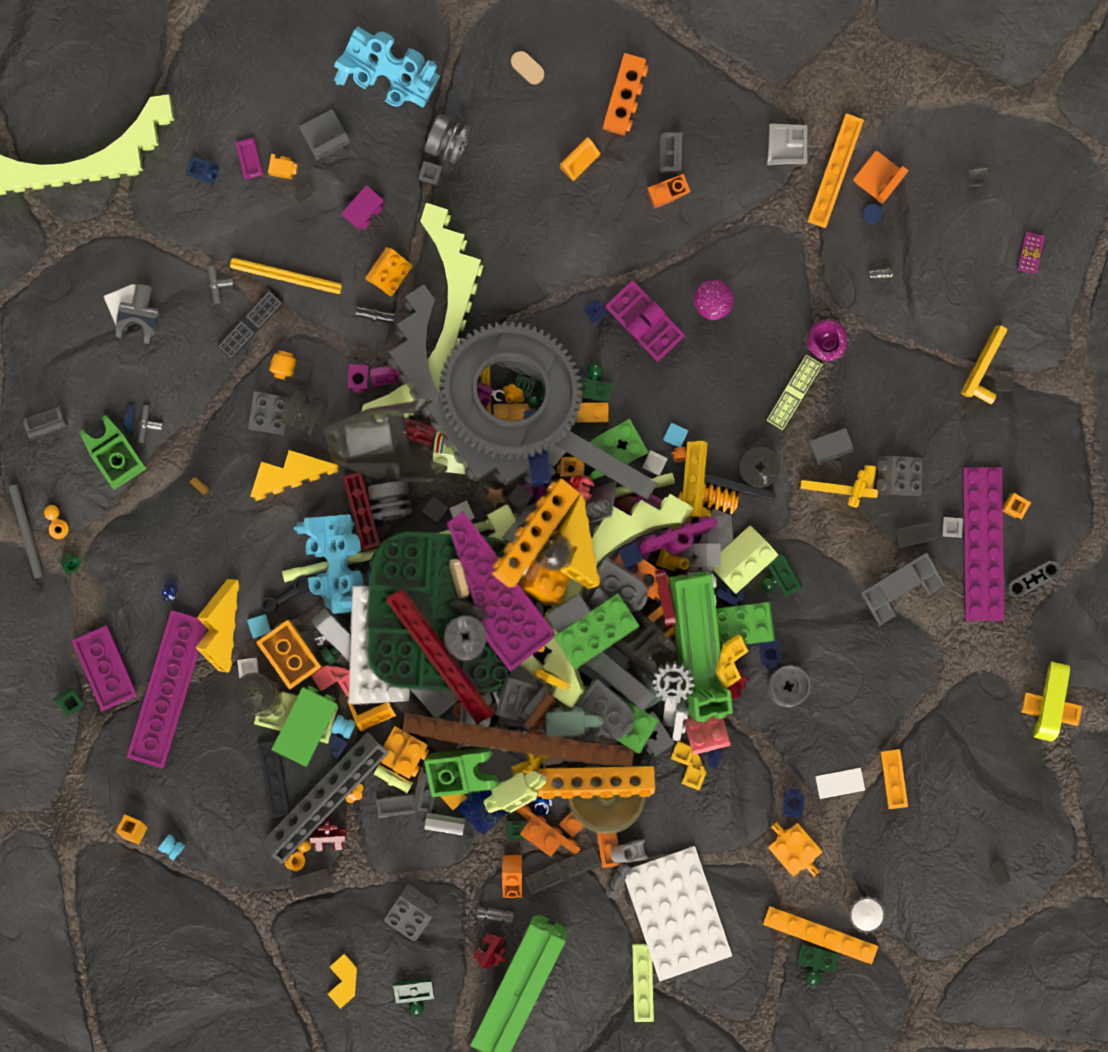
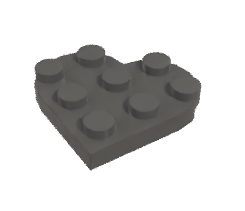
(619, 580)
(616, 713)

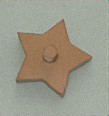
(495, 495)

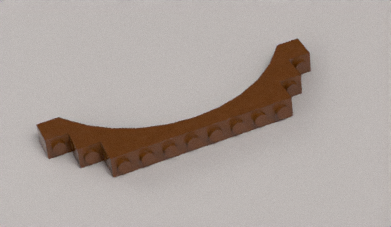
(517, 741)

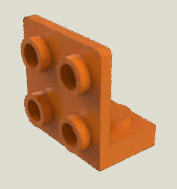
(879, 176)

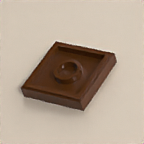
(539, 715)

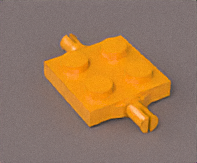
(795, 849)

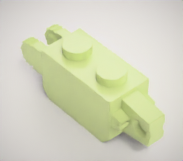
(515, 792)

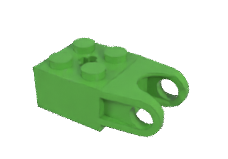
(609, 440)
(109, 449)

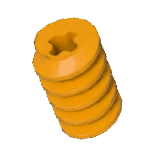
(720, 498)

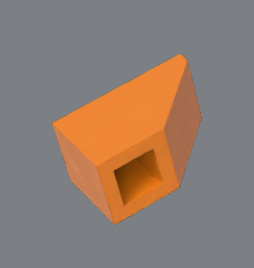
(668, 191)
(512, 876)

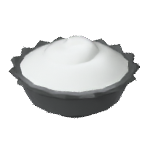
(867, 914)

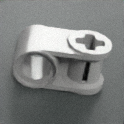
(629, 851)

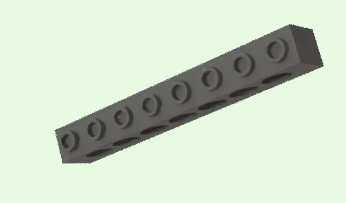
(324, 798)

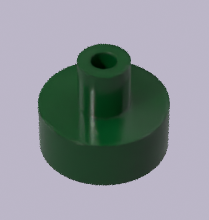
(70, 562)
(329, 654)

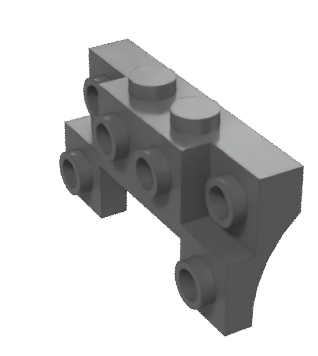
(898, 583)

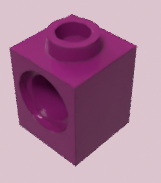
(358, 369)

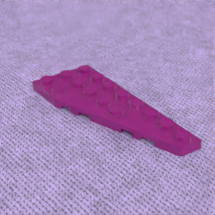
(513, 622)

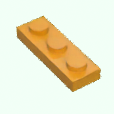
(1032, 706)
(894, 779)

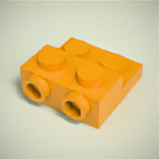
(404, 752)

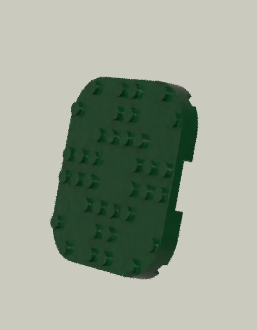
(422, 569)

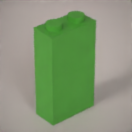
(305, 725)

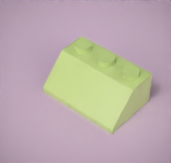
(744, 559)

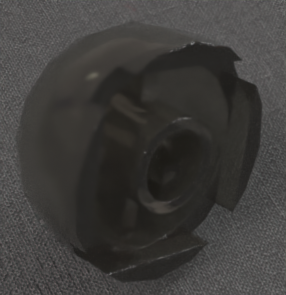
(556, 553)

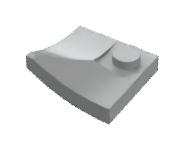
(787, 144)
(436, 700)

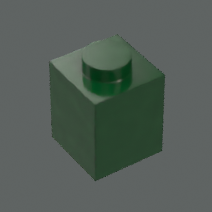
(68, 702)

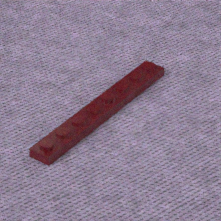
(439, 656)

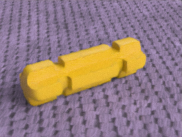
(858, 488)

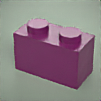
(363, 208)

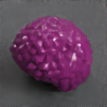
(713, 299)
(827, 340)

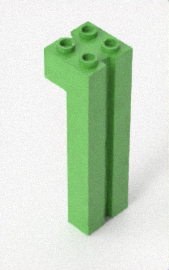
(699, 644)
(520, 986)

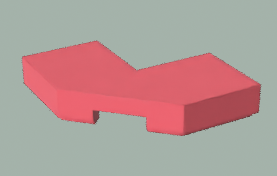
(329, 675)

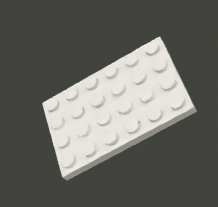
(363, 683)
(677, 913)

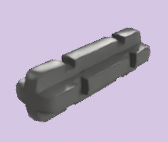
(618, 880)
(494, 914)

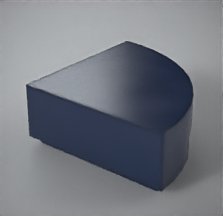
(128, 420)
(337, 745)

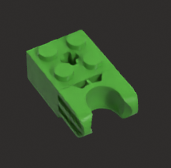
(458, 772)

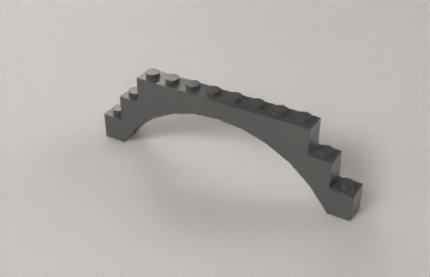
(413, 370)

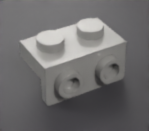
(674, 715)

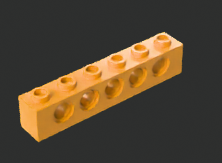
(565, 496)
(566, 776)

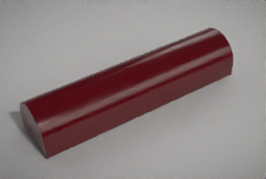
(361, 511)

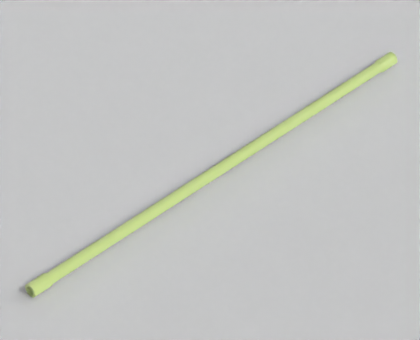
(292, 574)

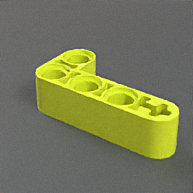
(1053, 702)

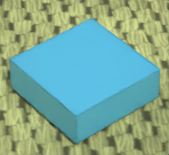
(675, 435)
(259, 626)

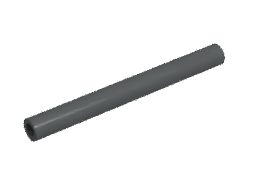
(26, 531)

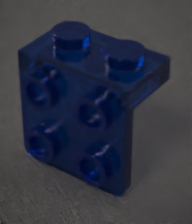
(475, 811)

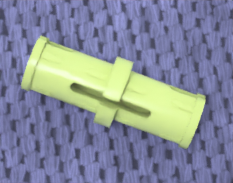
(393, 778)

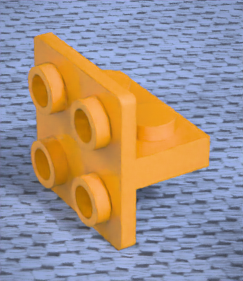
(389, 271)

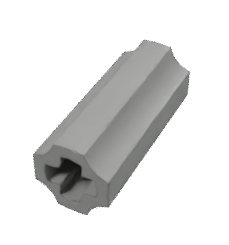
(444, 823)

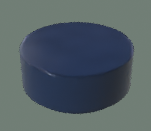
(872, 213)

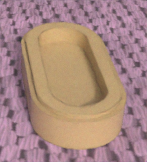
(527, 67)
(459, 578)

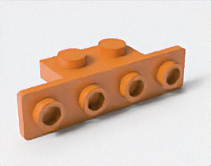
(543, 835)

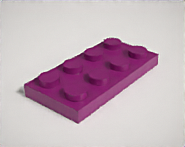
(104, 668)

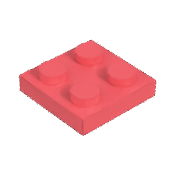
(706, 735)

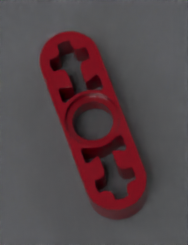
(665, 597)

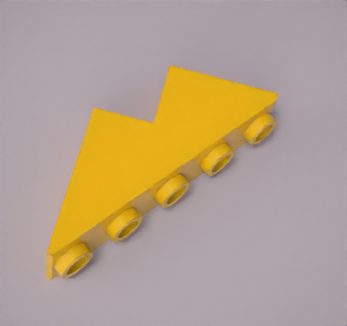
(296, 469)
(576, 528)
(220, 620)

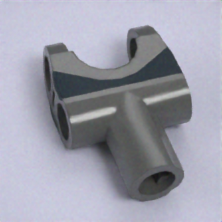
(139, 313)

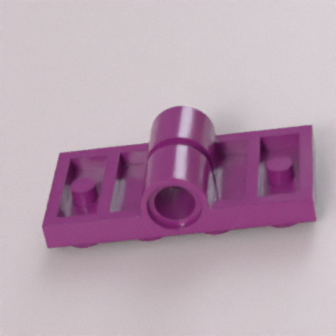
(645, 321)
(677, 541)

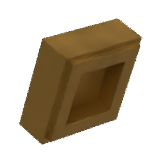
(200, 486)

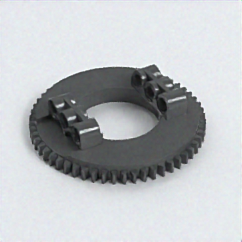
(526, 354)

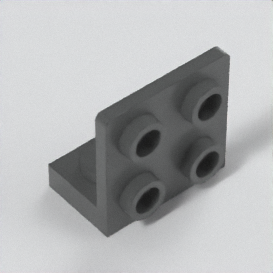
(324, 134)

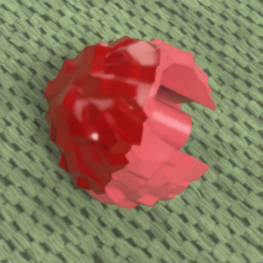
(582, 485)

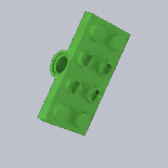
(750, 621)
(596, 631)
(642, 727)

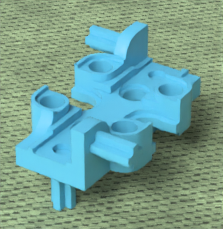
(357, 60)
(323, 534)

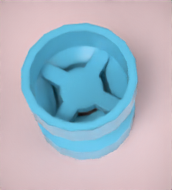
(343, 726)
(171, 847)

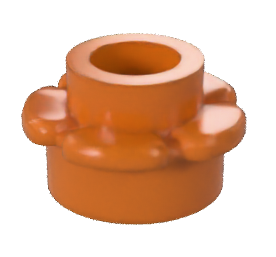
(679, 454)

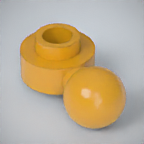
(52, 512)
(299, 859)

